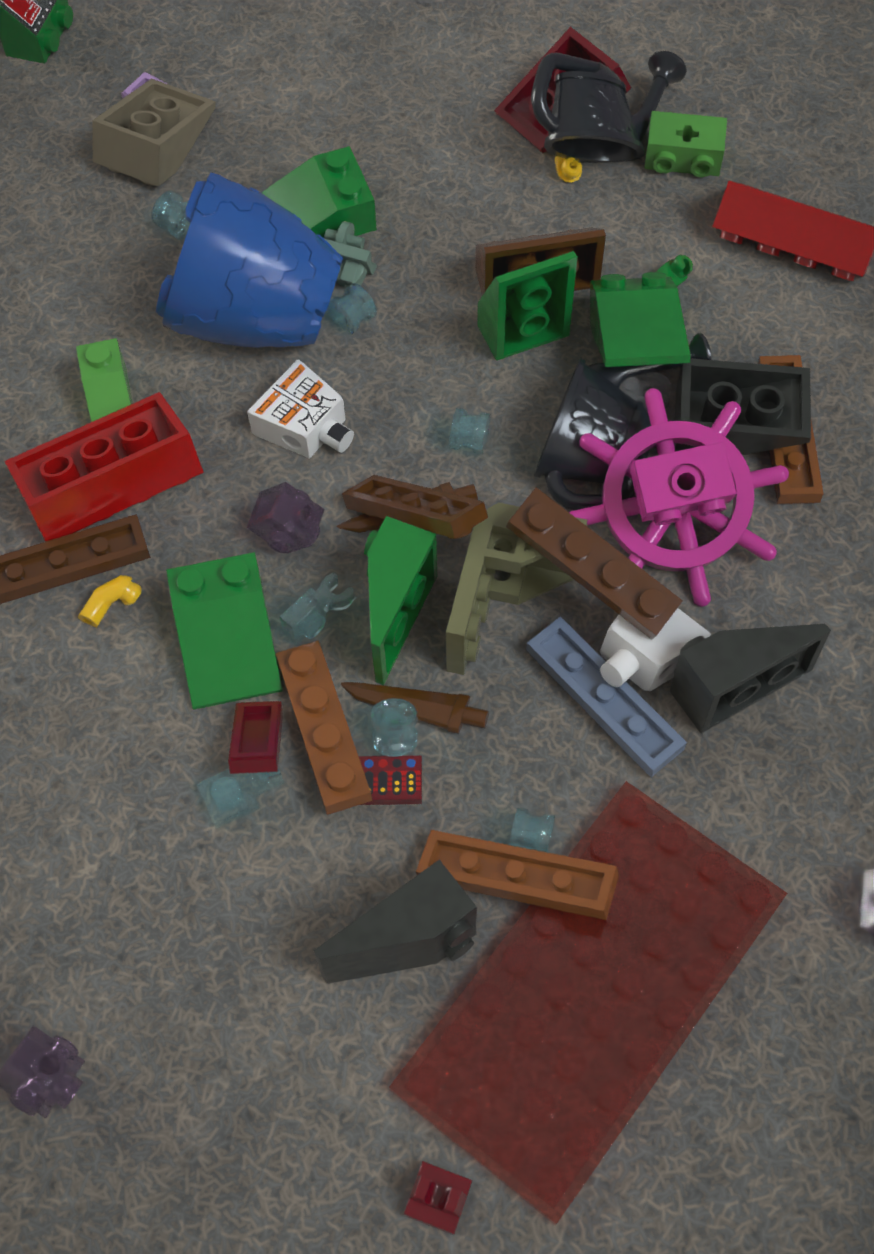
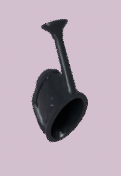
(592, 108)
(600, 408)

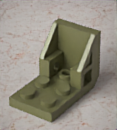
(489, 550)

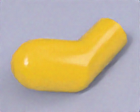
(568, 169)
(106, 595)

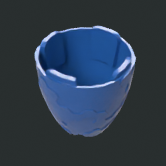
(247, 271)

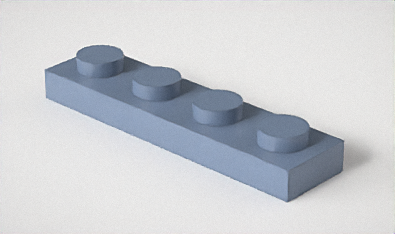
(616, 709)

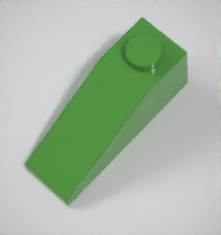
(104, 377)

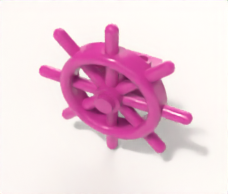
(677, 487)

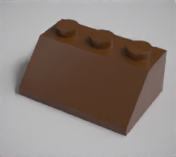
(513, 254)

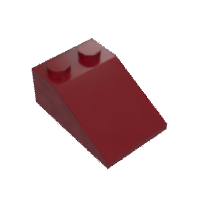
(517, 106)

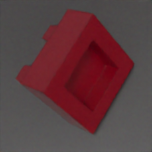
(438, 1198)

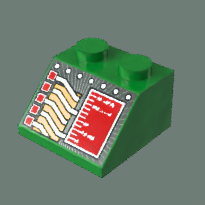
(33, 27)

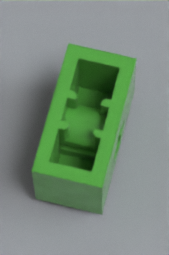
(685, 143)

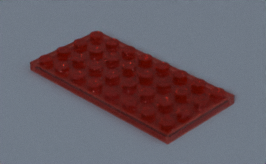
(585, 1010)

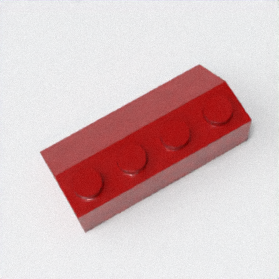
(795, 228)
(105, 467)

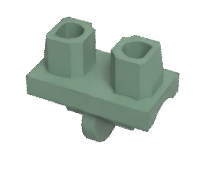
(356, 260)

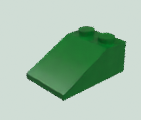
(327, 192)
(528, 306)
(638, 320)
(399, 579)
(224, 630)

